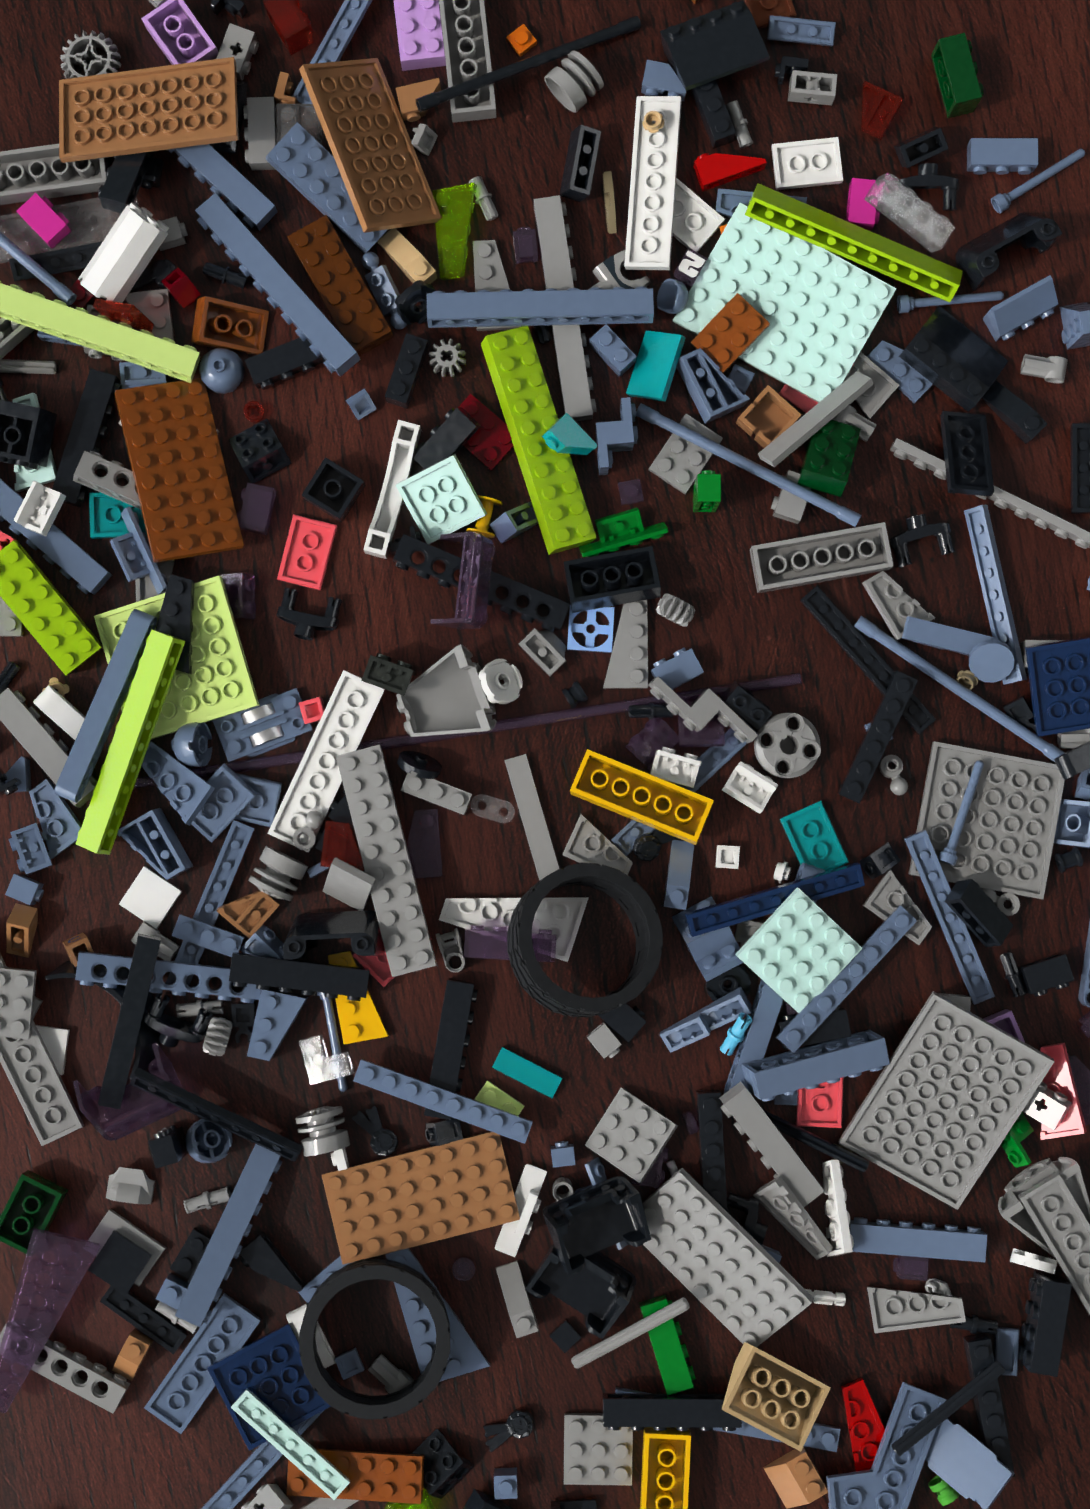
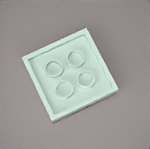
(441, 499)

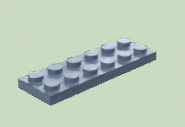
(189, 1380)

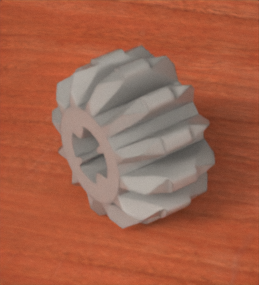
(447, 350)
(675, 610)
(217, 1036)

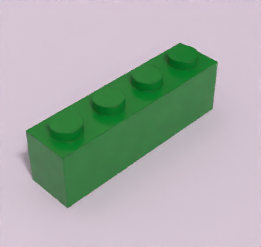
(668, 1350)

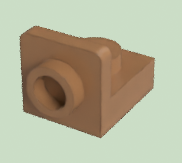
(283, 89)

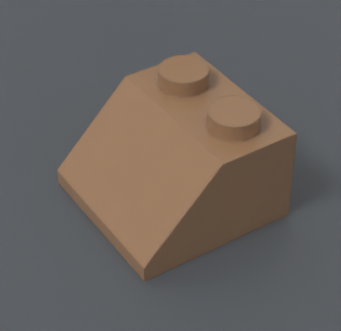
(796, 1479)

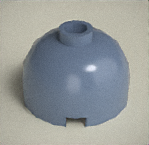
(221, 370)
(191, 744)
(207, 1141)

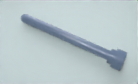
(1002, 201)
(907, 303)
(948, 855)
(333, 1034)

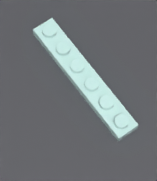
(290, 1444)

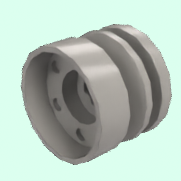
(574, 81)
(278, 873)
(322, 1131)

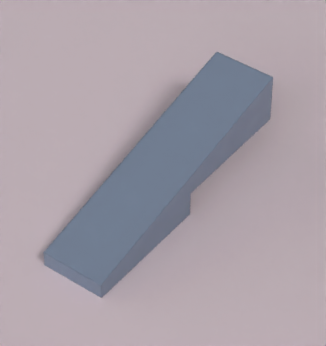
(942, 636)
(706, 1019)

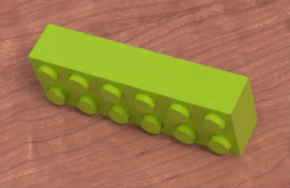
(44, 610)

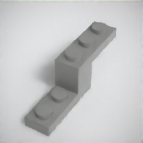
(702, 710)

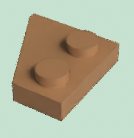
(249, 911)

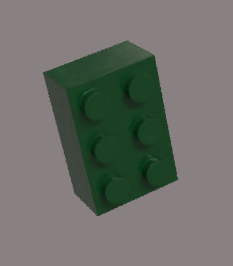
(957, 75)
(829, 458)
(29, 1207)

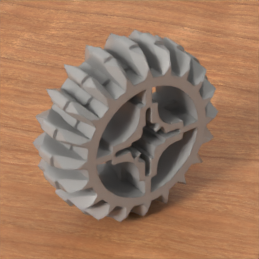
(89, 43)

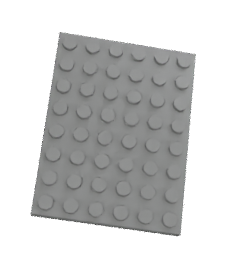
(946, 1100)

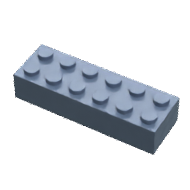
(318, 179)
(815, 1065)

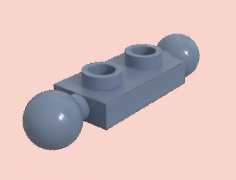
(382, 288)

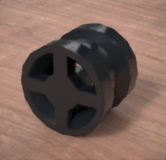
(574, 694)

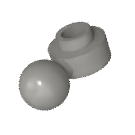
(898, 785)
(313, 820)
(999, 901)

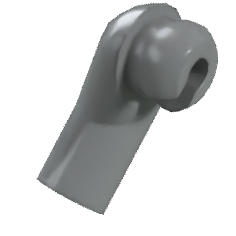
(938, 1287)

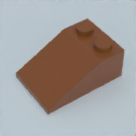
(229, 326)

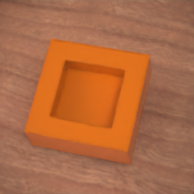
(521, 40)

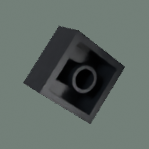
(333, 490)

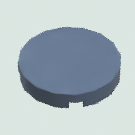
(991, 661)

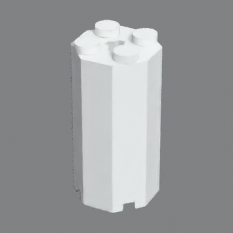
(124, 254)

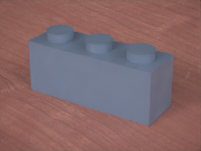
(1002, 155)

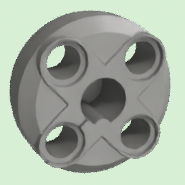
(787, 745)

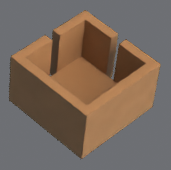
(769, 418)

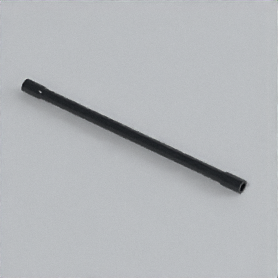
(434, 99)

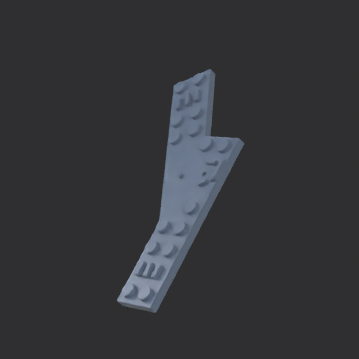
(891, 1477)

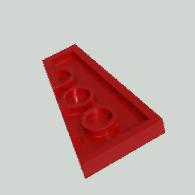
(863, 1424)

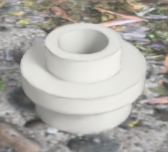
(782, 872)

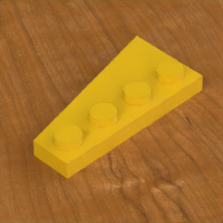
(357, 1018)

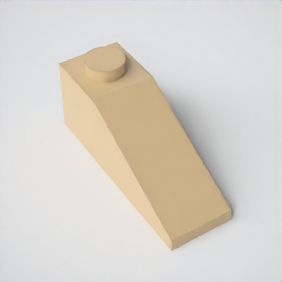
(407, 257)

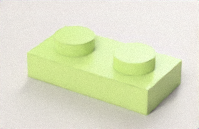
(498, 1098)

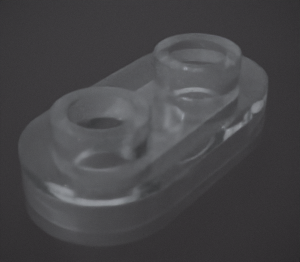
(493, 808)

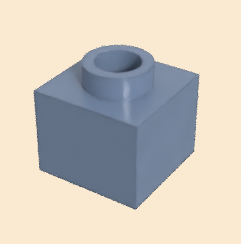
(562, 1154)

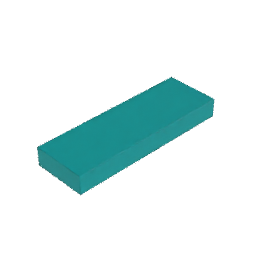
(527, 1072)

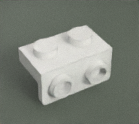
(39, 508)
(675, 767)
(750, 787)

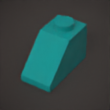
(568, 437)

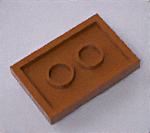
(731, 332)

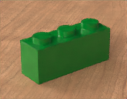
(707, 492)

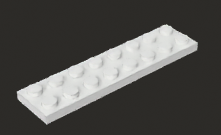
(653, 186)
(318, 773)

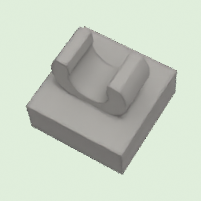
(423, 139)

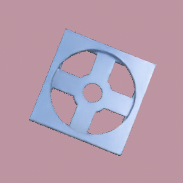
(590, 637)

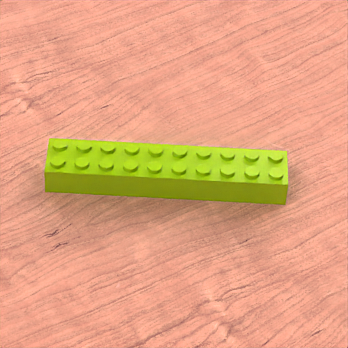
(528, 416)

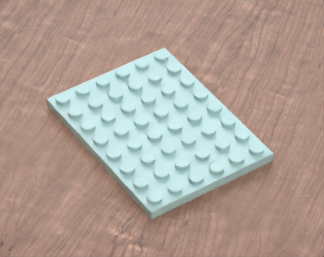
(811, 298)

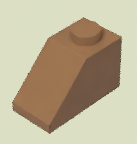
(407, 95)
(21, 929)
(132, 1354)

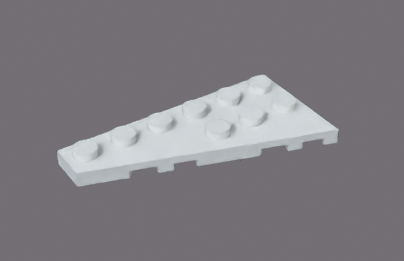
(558, 914)

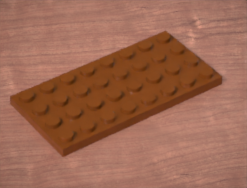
(178, 470)

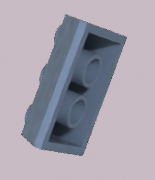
(1022, 309)

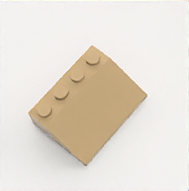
(774, 1396)

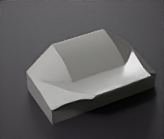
(544, 650)
(130, 1186)

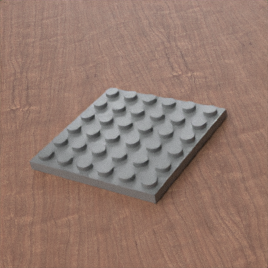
(1008, 824)

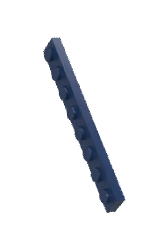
(768, 900)

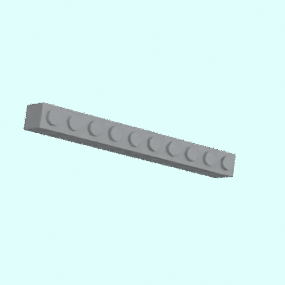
(567, 338)

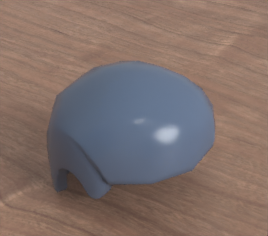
(672, 296)

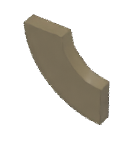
(609, 202)

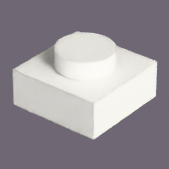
(727, 856)
(340, 1159)

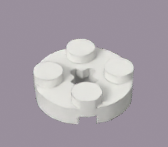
(490, 681)
(1033, 1261)

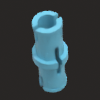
(736, 1034)

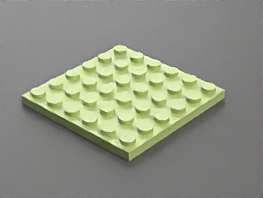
(220, 671)

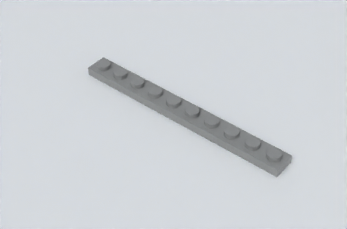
(1000, 497)

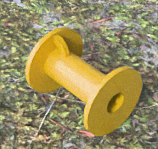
(483, 523)

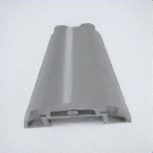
(447, 698)
(1015, 1212)

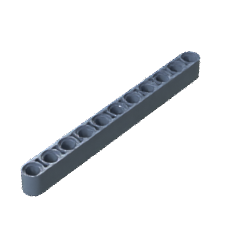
(763, 1015)

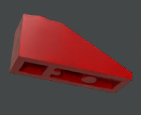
(724, 168)

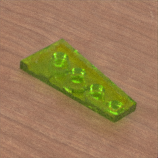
(453, 228)

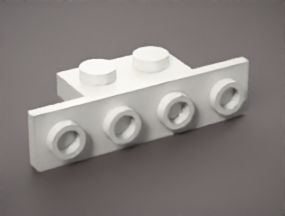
(527, 1202)

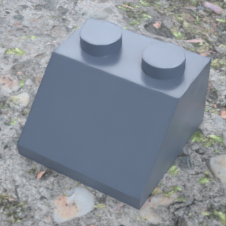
(1073, 824)

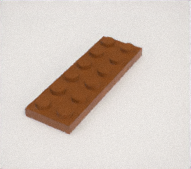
(371, 1476)

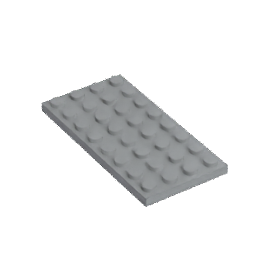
(720, 1261)

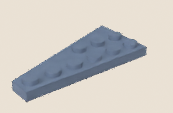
(464, 1352)

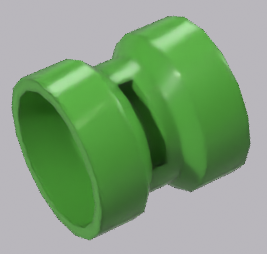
(945, 1492)

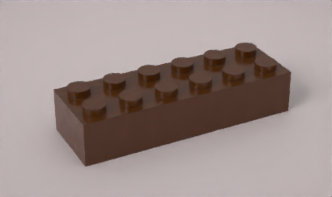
(340, 285)

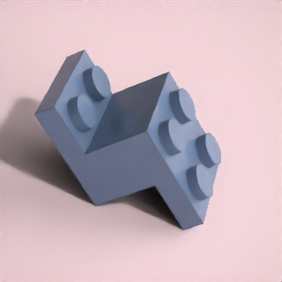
(616, 436)
(711, 951)

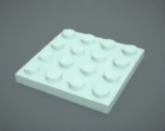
(798, 950)

